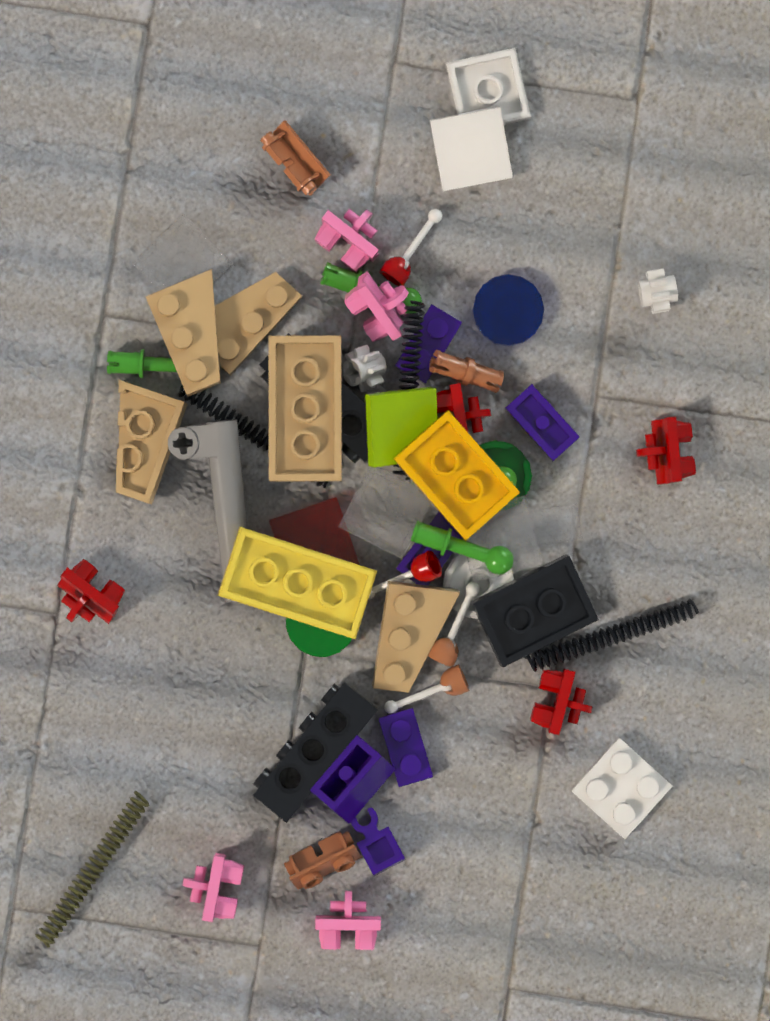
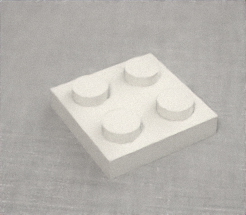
(621, 788)

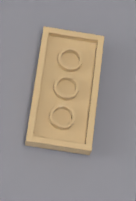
(305, 408)

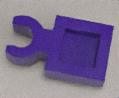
(378, 847)

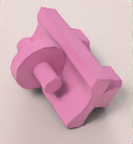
(360, 249)
(383, 306)
(222, 871)
(331, 925)

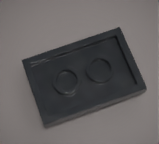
(534, 610)

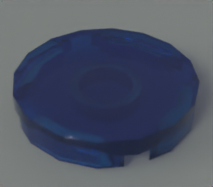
(508, 310)

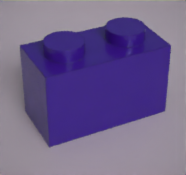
(353, 779)

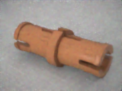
(466, 371)

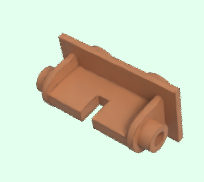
(300, 163)
(338, 856)

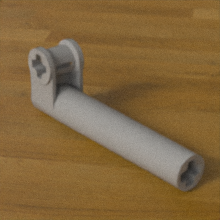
(221, 445)

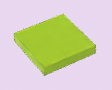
(396, 421)

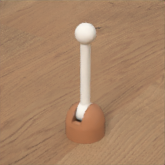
(445, 649)
(451, 682)

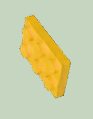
(456, 475)

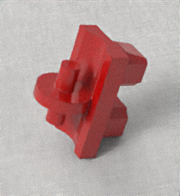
(453, 401)
(664, 453)
(84, 598)
(553, 716)

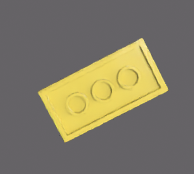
(297, 583)

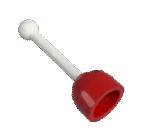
(398, 268)
(423, 568)

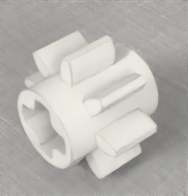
(658, 291)
(364, 368)

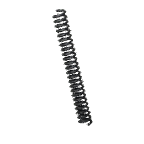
(415, 330)
(222, 415)
(613, 633)

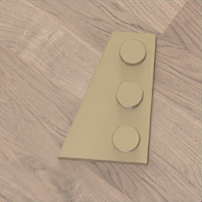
(250, 317)
(188, 327)
(144, 431)
(408, 631)

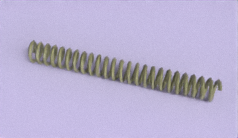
(96, 870)

